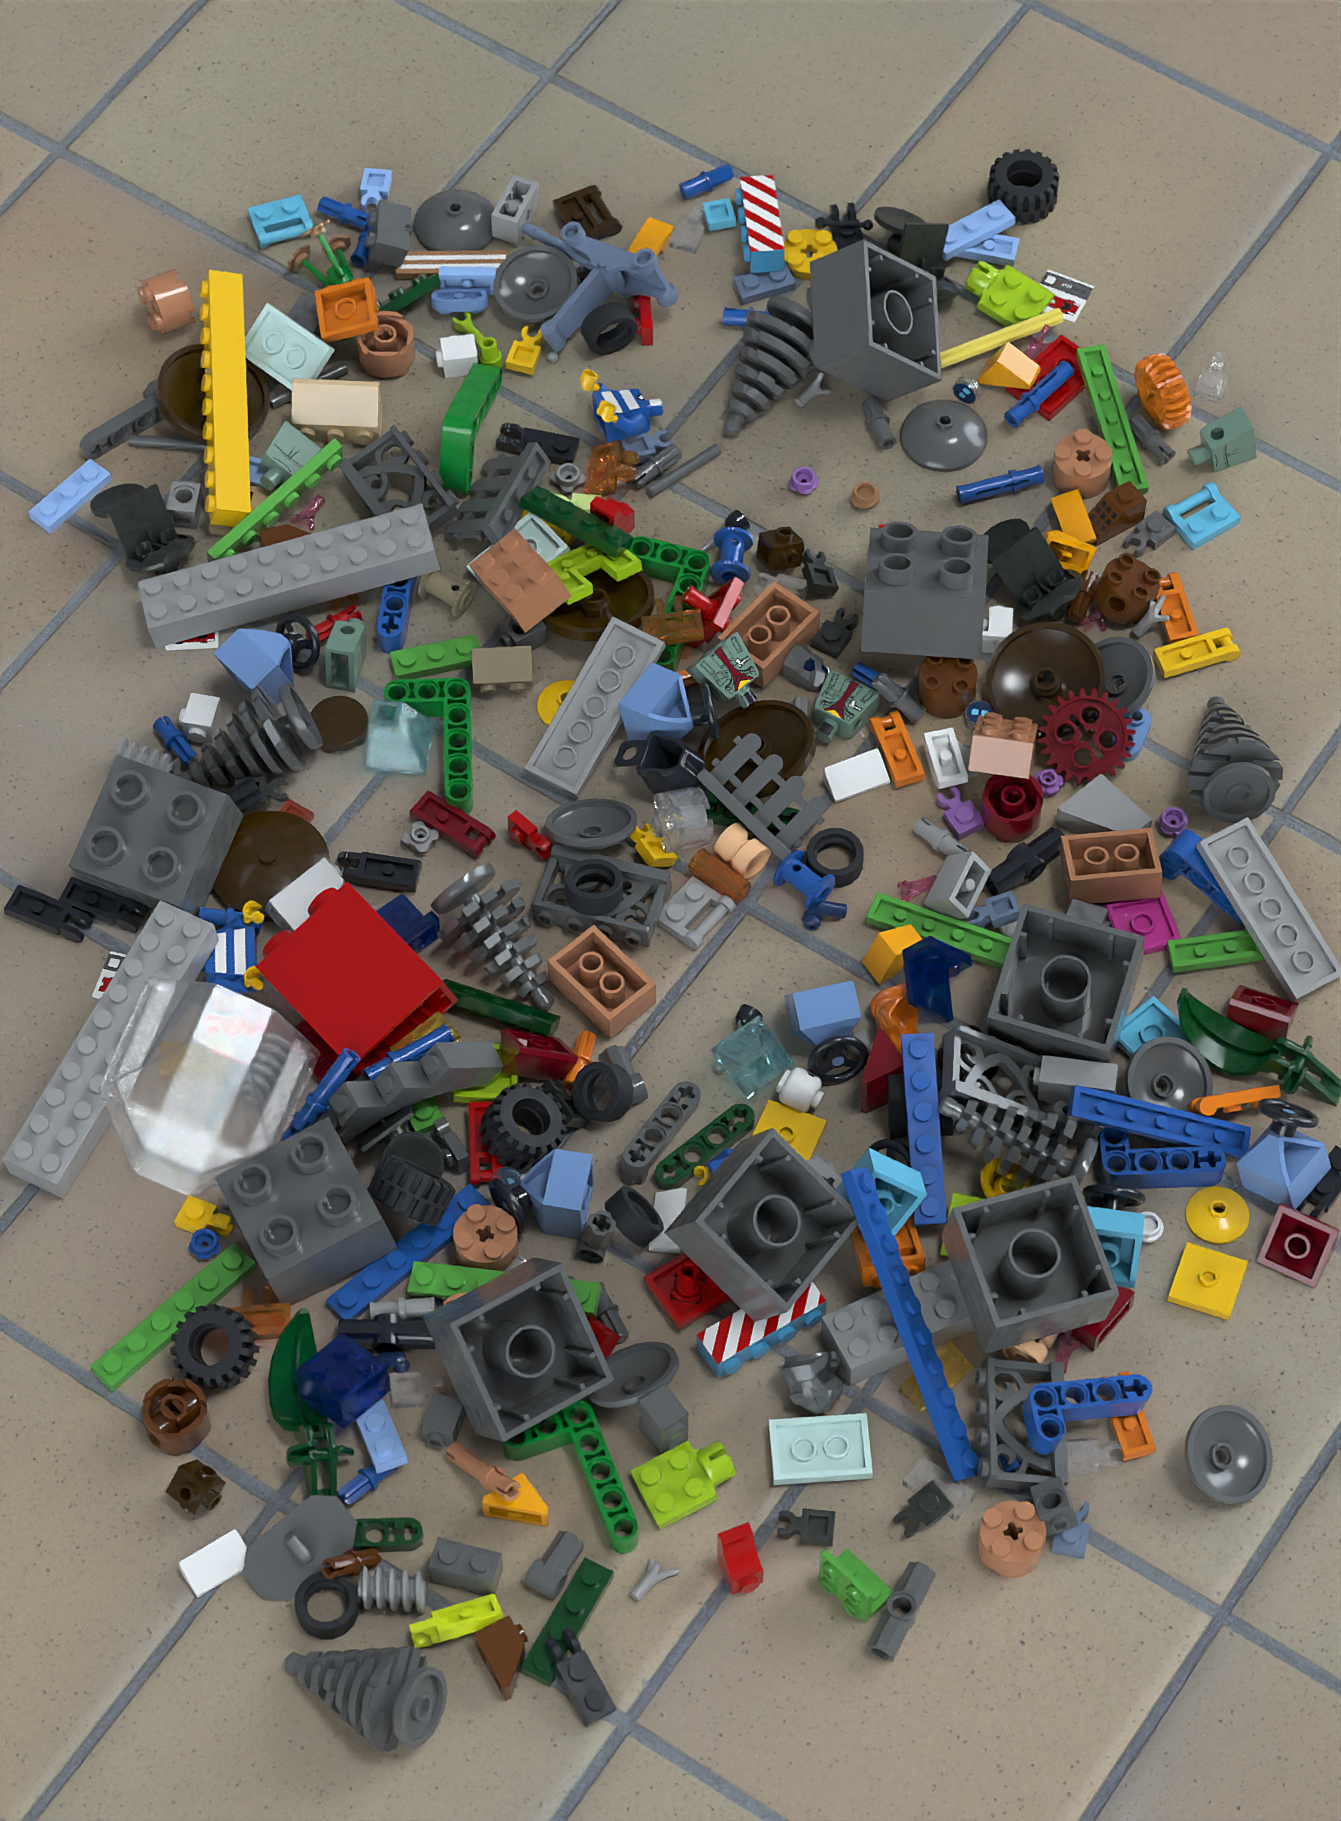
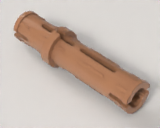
(490, 1476)

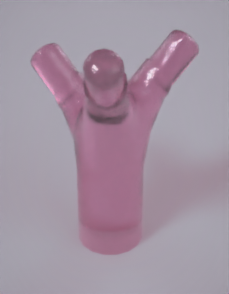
(1037, 345)
(309, 512)
(1095, 615)
(916, 886)
(1066, 1348)

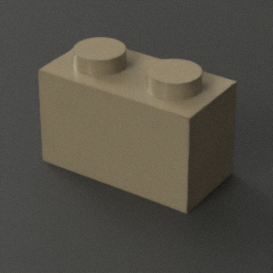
(502, 668)

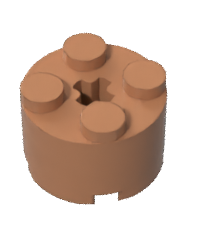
(166, 302)
(389, 349)
(1082, 463)
(485, 1238)
(995, 1542)

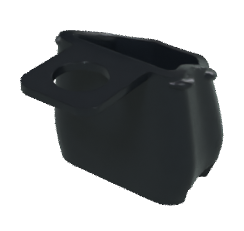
(663, 762)

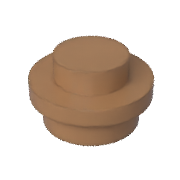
(865, 495)

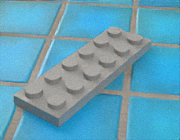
(591, 708)
(1270, 909)

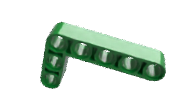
(463, 423)
(681, 571)
(455, 734)
(590, 1464)

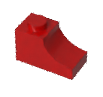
(614, 512)
(739, 1559)

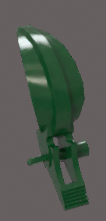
(1246, 1053)
(295, 1414)

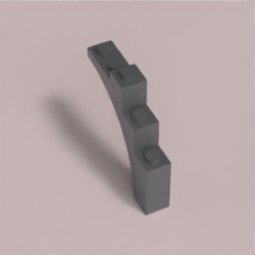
(401, 1084)

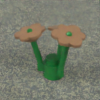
(336, 245)

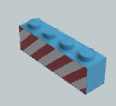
(761, 224)
(740, 1338)

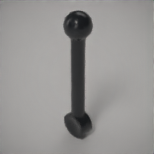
(821, 222)

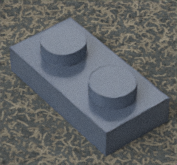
(762, 285)

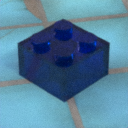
(343, 1380)

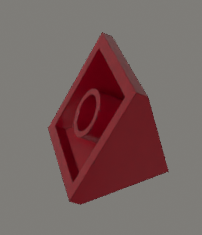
(1261, 1012)
(535, 1055)
(883, 1061)
(1298, 1245)

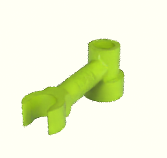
(488, 347)

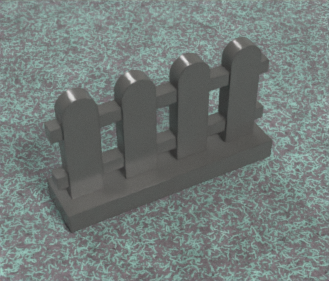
(502, 511)
(777, 803)

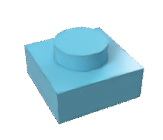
(719, 214)

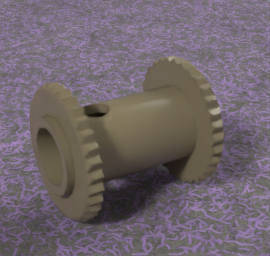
(448, 590)

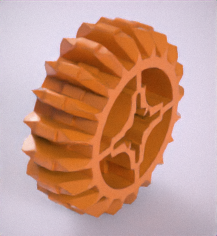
(1162, 391)

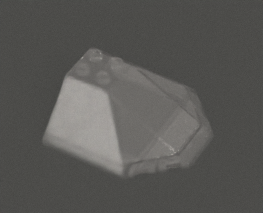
(203, 1081)

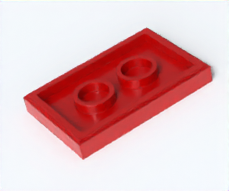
(1059, 350)

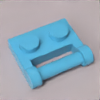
(279, 220)
(1205, 523)

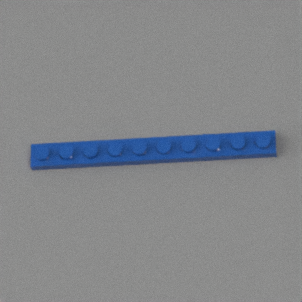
(910, 1324)

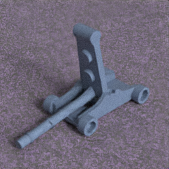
(606, 271)

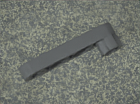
(107, 436)
(636, 1165)

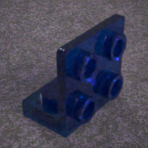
(410, 923)
(927, 975)

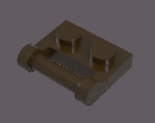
(574, 209)

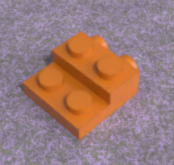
(347, 309)
(908, 1247)

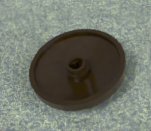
(182, 398)
(589, 617)
(1039, 666)
(782, 730)
(267, 857)

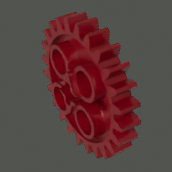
(1109, 721)

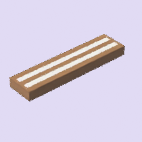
(429, 261)

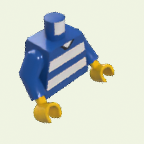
(619, 412)
(235, 955)

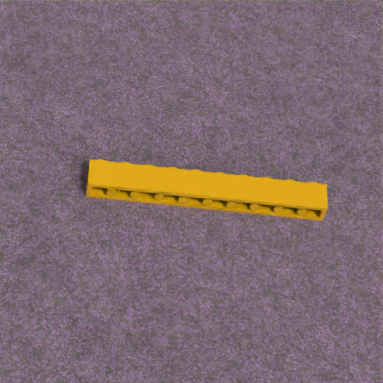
(225, 398)

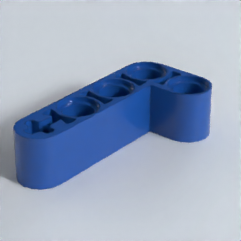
(395, 599)
(1184, 859)
(1161, 1162)
(1124, 1393)

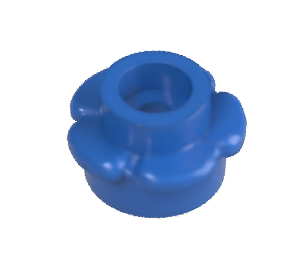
(204, 1236)

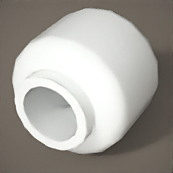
(800, 1090)

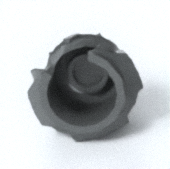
(812, 1380)

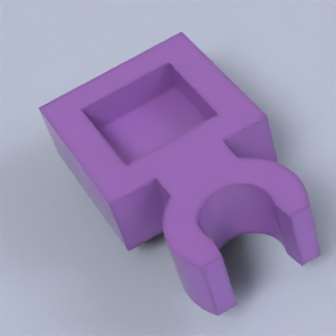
(960, 817)

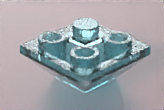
(398, 738)
(753, 1057)

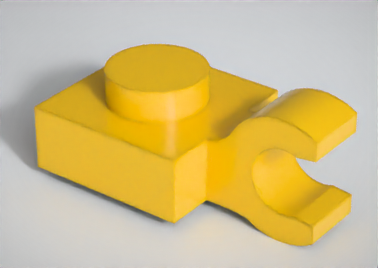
(199, 1214)

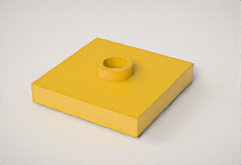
(798, 1129)
(1207, 1281)

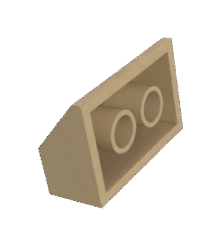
(337, 410)

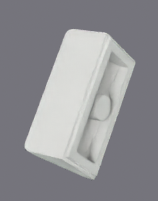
(855, 775)
(668, 1206)
(214, 1563)

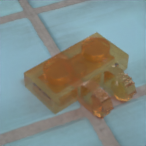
(608, 466)
(675, 626)
(268, 1318)

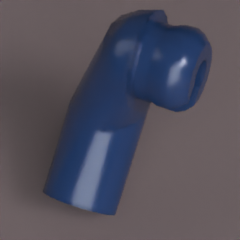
(821, 910)
(395, 1360)

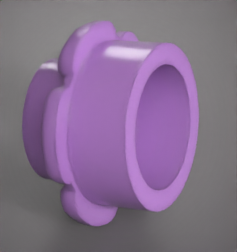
(803, 474)
(1049, 788)
(1175, 815)

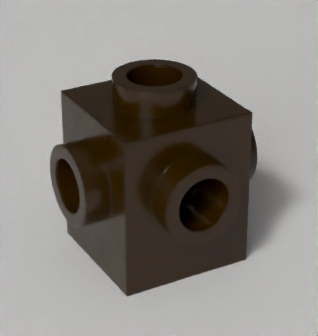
(780, 549)
(196, 1487)

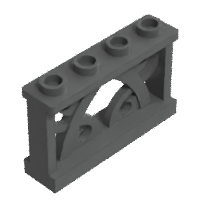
(364, 479)
(639, 878)
(988, 1053)
(993, 1429)

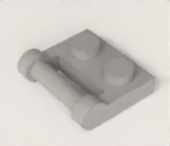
(688, 906)

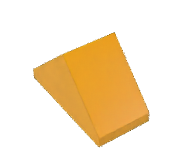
(1009, 369)
(1070, 551)
(885, 954)
(526, 1508)

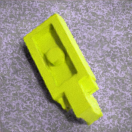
(456, 1621)

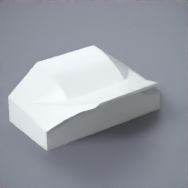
(947, 758)

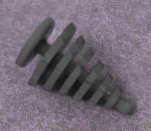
(772, 359)
(257, 740)
(1232, 767)
(492, 930)
(1016, 1142)
(379, 1691)

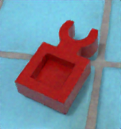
(526, 833)

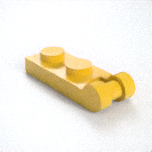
(1196, 652)

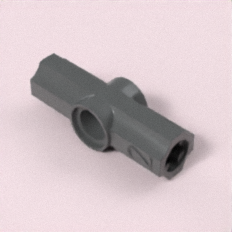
(894, 1627)

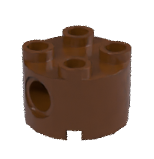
(1126, 589)
(946, 685)
(175, 1415)

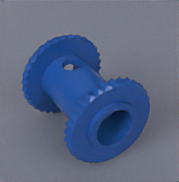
(731, 554)
(803, 879)

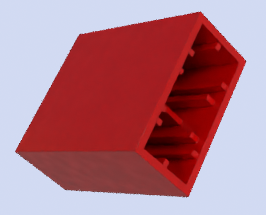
(353, 976)

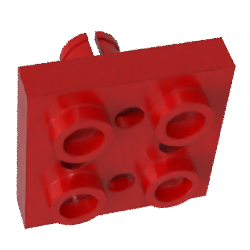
(714, 608)
(685, 1289)

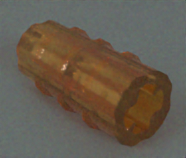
(719, 876)

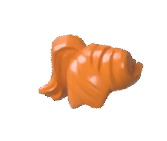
(894, 1013)

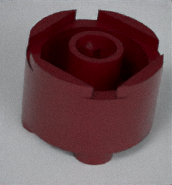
(1011, 807)

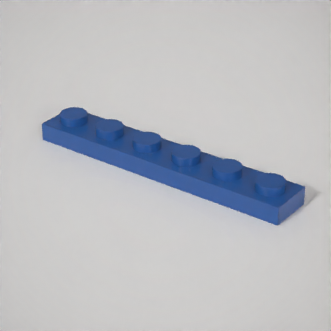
(1157, 1121)
(924, 1124)
(392, 1269)

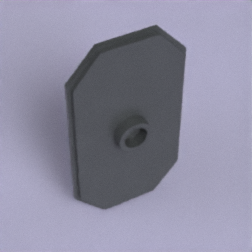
(298, 1545)

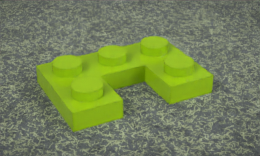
(586, 559)

